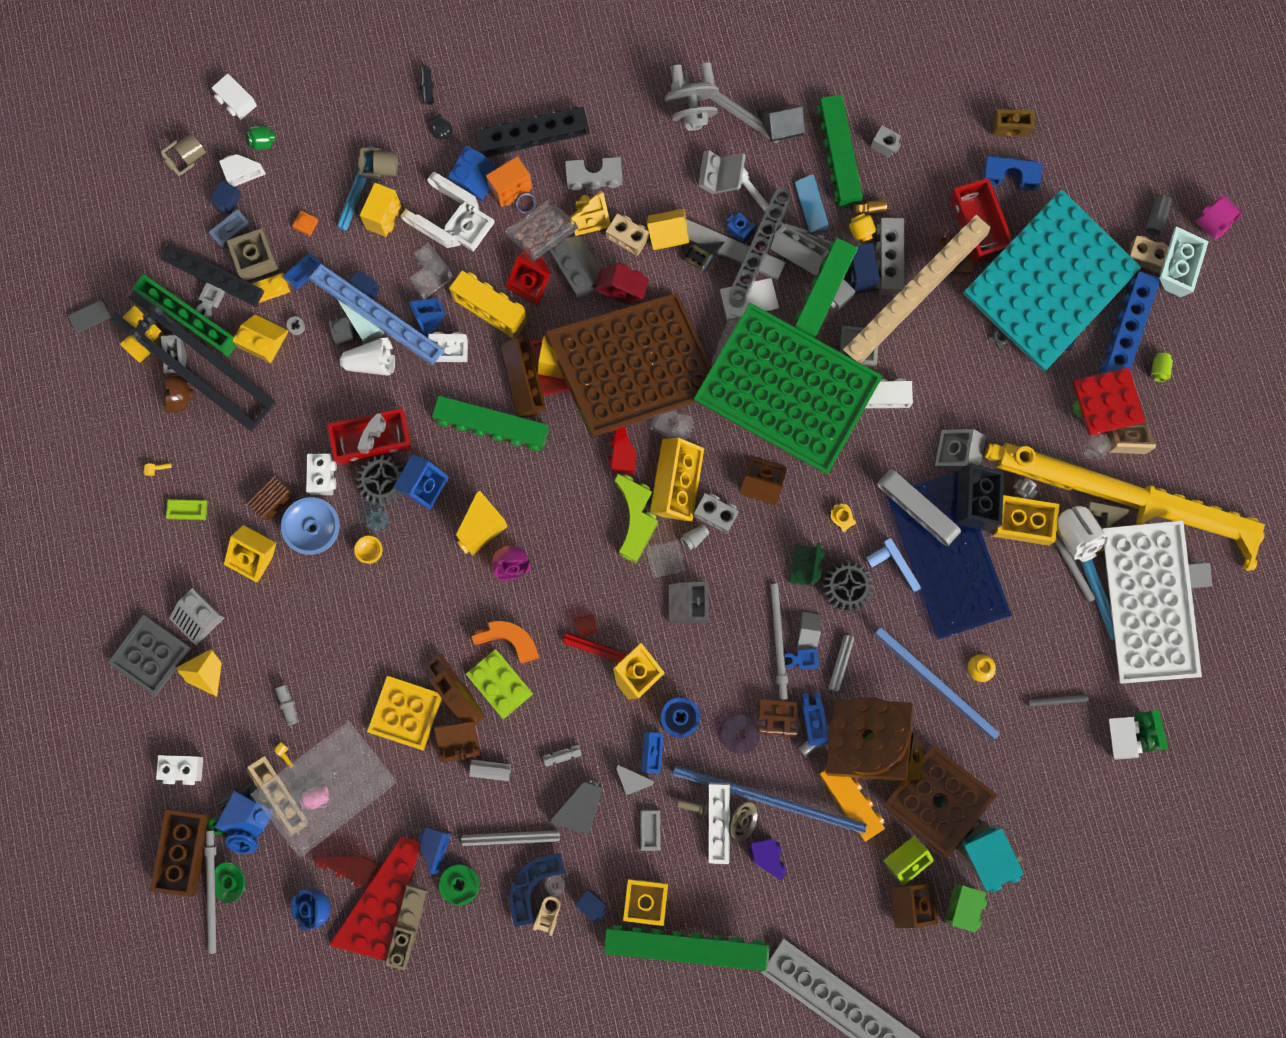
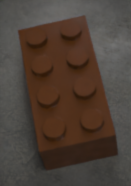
(180, 853)

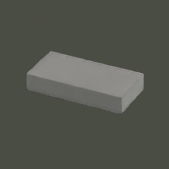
(650, 830)

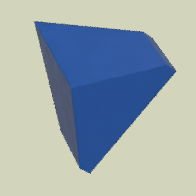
(428, 314)

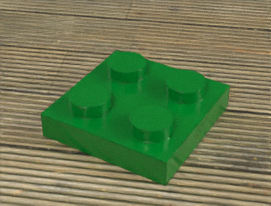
(1151, 731)

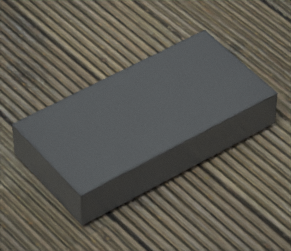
(89, 316)

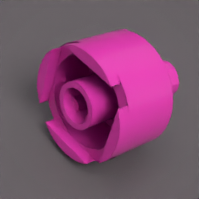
(1219, 217)

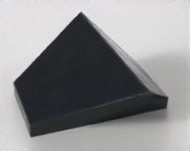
(702, 254)

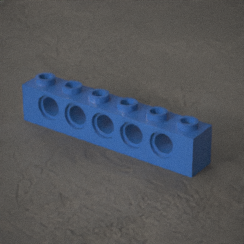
(1147, 286)

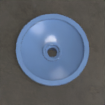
(300, 518)

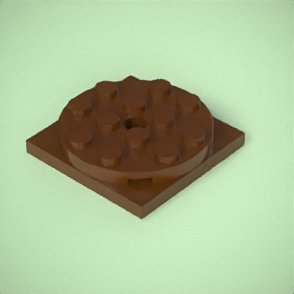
(882, 756)
(964, 798)

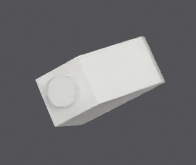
(240, 169)

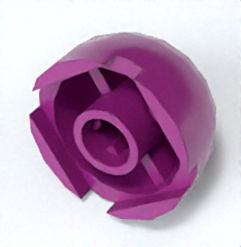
(509, 562)

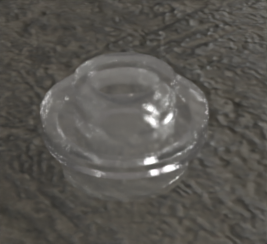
(559, 880)

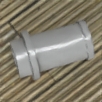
(806, 749)

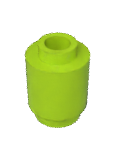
(1162, 367)

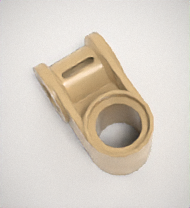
(547, 916)

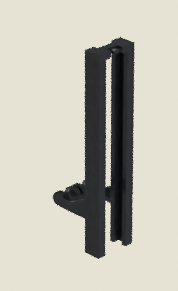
(156, 313)

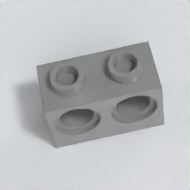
(713, 518)

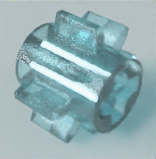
(373, 523)

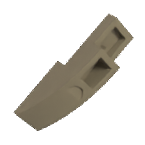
(406, 927)

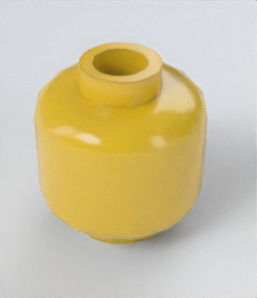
(862, 227)

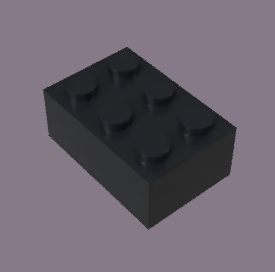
(980, 497)

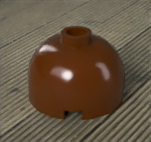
(176, 394)

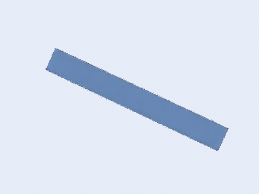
(376, 314)
(936, 684)

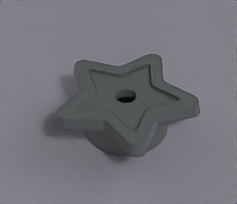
(995, 338)

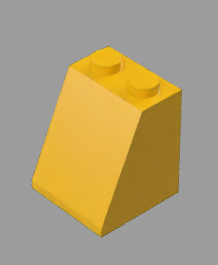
(479, 525)

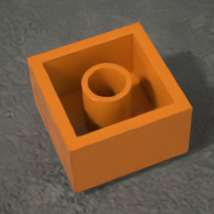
(509, 182)

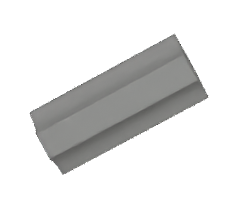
(490, 770)

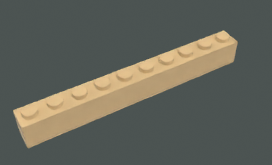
(917, 290)

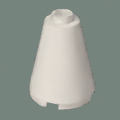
(370, 358)

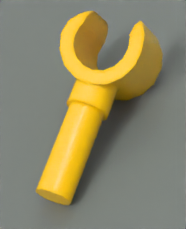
(149, 469)
(280, 750)

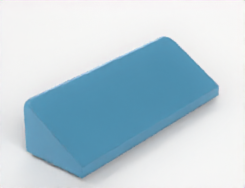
(811, 204)

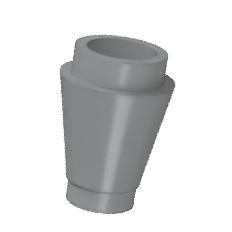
(694, 537)

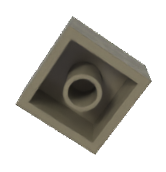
(252, 254)

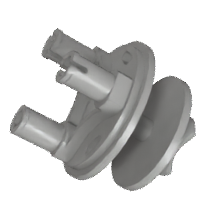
(691, 93)

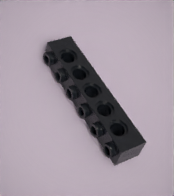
(540, 137)

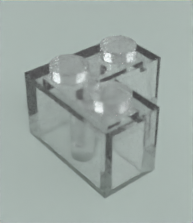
(433, 272)

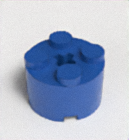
(691, 718)

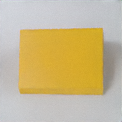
(668, 229)
(547, 362)

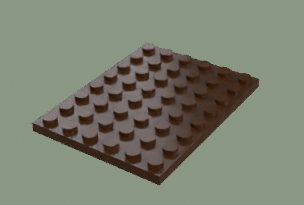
(631, 363)

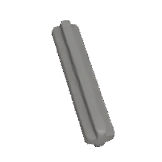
(841, 663)

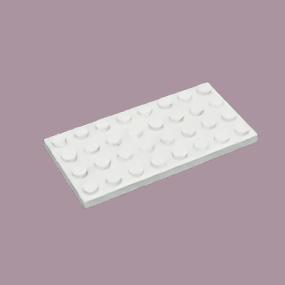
(1151, 602)

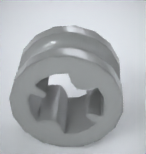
(300, 330)

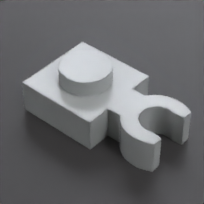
(211, 297)

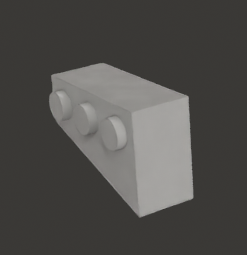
(801, 247)

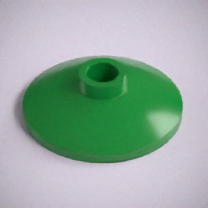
(229, 882)

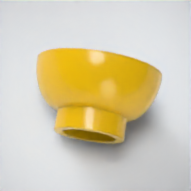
(368, 549)
(981, 668)

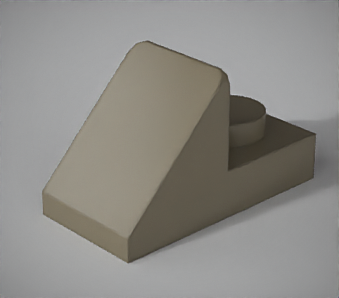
(1110, 513)

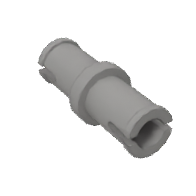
(287, 705)

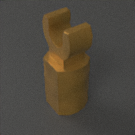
(871, 207)

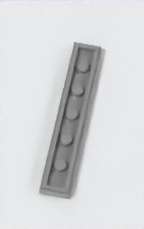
(733, 249)

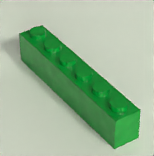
(840, 151)
(825, 287)
(185, 315)
(490, 423)

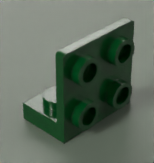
(805, 565)

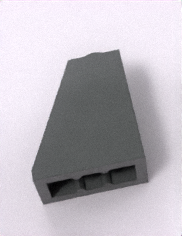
(580, 808)

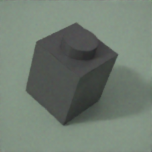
(341, 331)

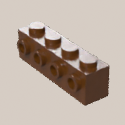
(523, 377)

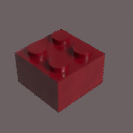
(621, 283)

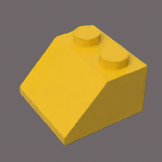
(260, 338)
(249, 553)

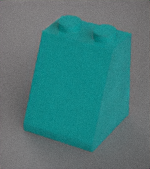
(992, 858)

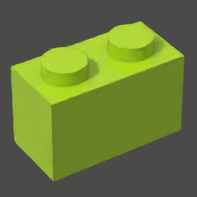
(908, 860)

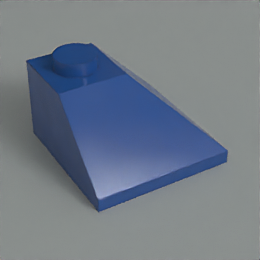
(242, 815)
(433, 847)

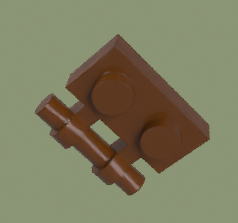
(777, 711)

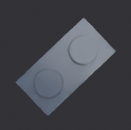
(229, 228)

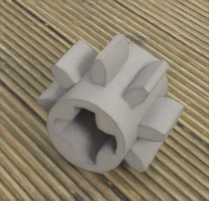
(1025, 489)

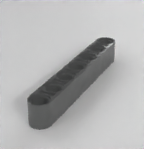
(763, 239)

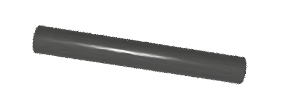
(1057, 700)

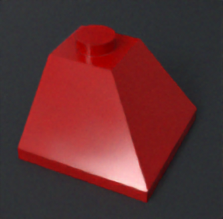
(529, 278)

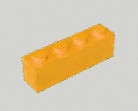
(853, 803)

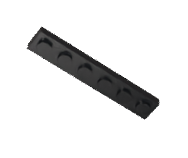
(212, 274)

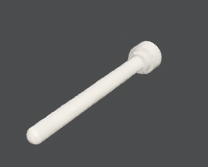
(756, 195)

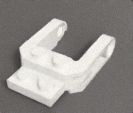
(465, 227)

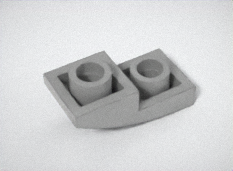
(373, 428)

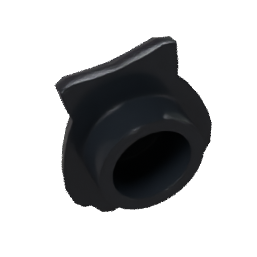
(440, 127)

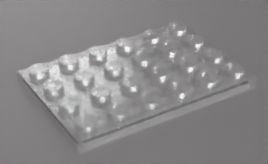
(323, 789)

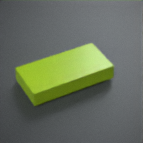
(186, 509)

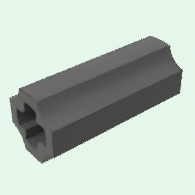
(1158, 214)

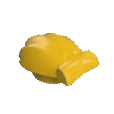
(842, 516)

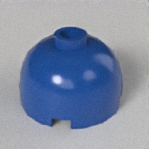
(310, 908)

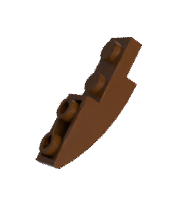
(452, 692)

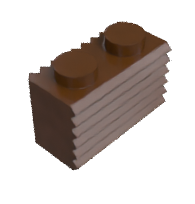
(269, 499)

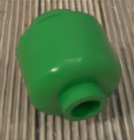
(260, 137)

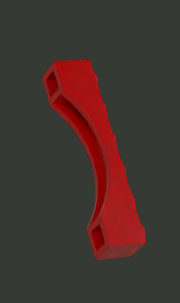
(623, 455)

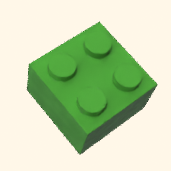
(965, 908)

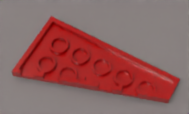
(376, 914)

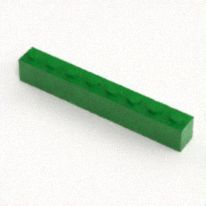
(687, 949)

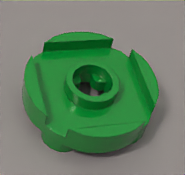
(448, 880)

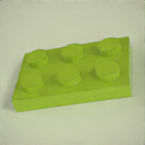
(499, 684)

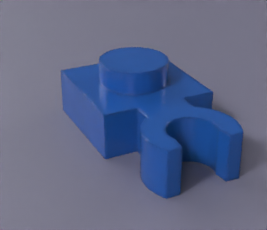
(806, 659)

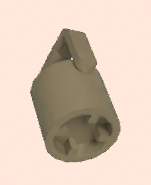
(188, 149)
(384, 163)

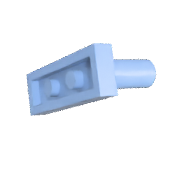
(891, 550)

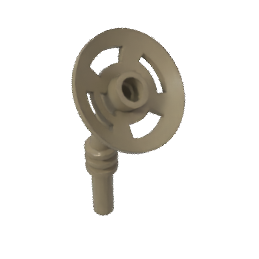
(736, 818)

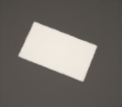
(761, 295)

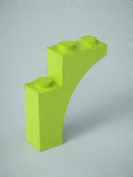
(641, 524)

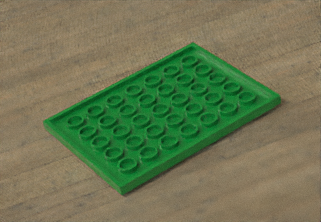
(788, 388)

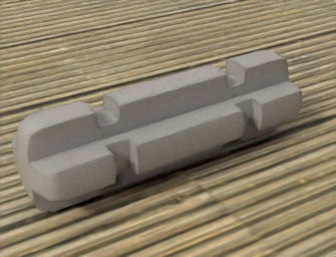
(562, 755)

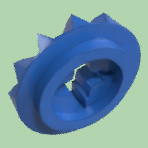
(249, 844)

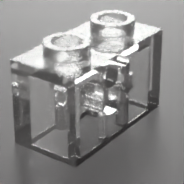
(681, 430)

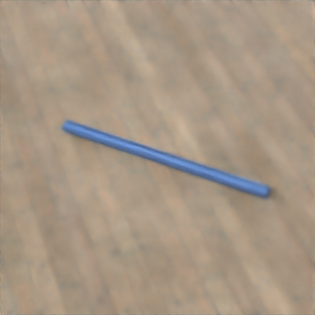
(797, 808)

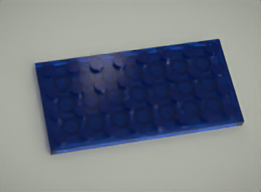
(954, 579)

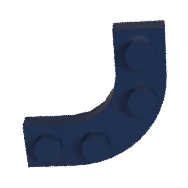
(525, 882)

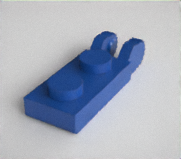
(815, 721)

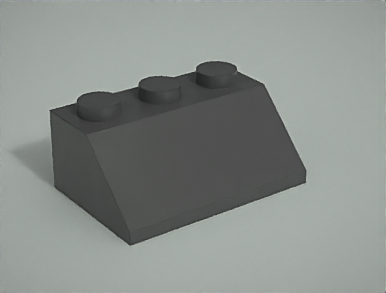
(576, 265)

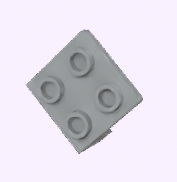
(721, 173)

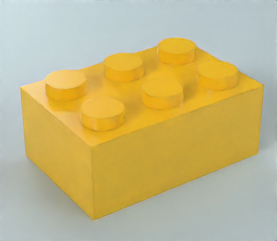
(1028, 521)

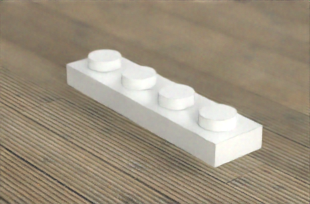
(719, 823)

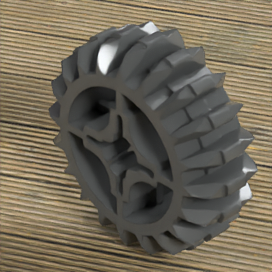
(390, 481)
(848, 594)

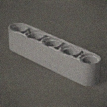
(919, 507)

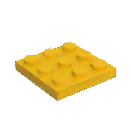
(405, 713)

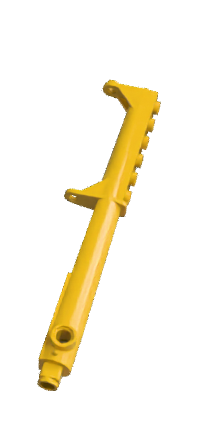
(1150, 500)

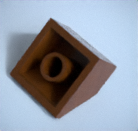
(763, 480)
(914, 905)

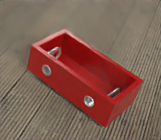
(980, 200)
(347, 434)

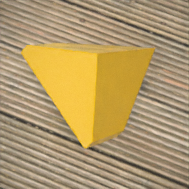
(203, 672)

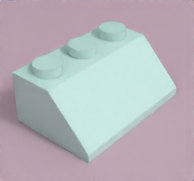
(1182, 262)

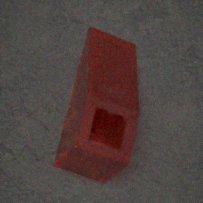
(354, 867)

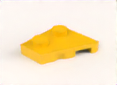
(592, 215)

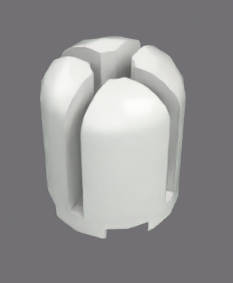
(1081, 533)

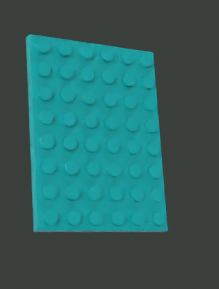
(1052, 280)

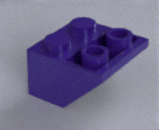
(765, 855)

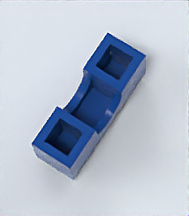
(1027, 172)

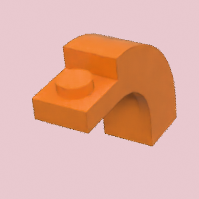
(508, 631)

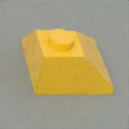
(637, 672)

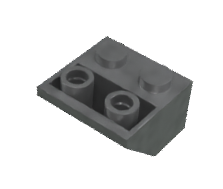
(688, 602)

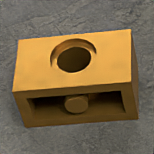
(1013, 123)

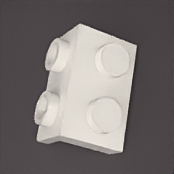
(454, 346)

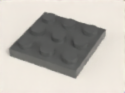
(149, 655)

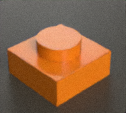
(305, 223)

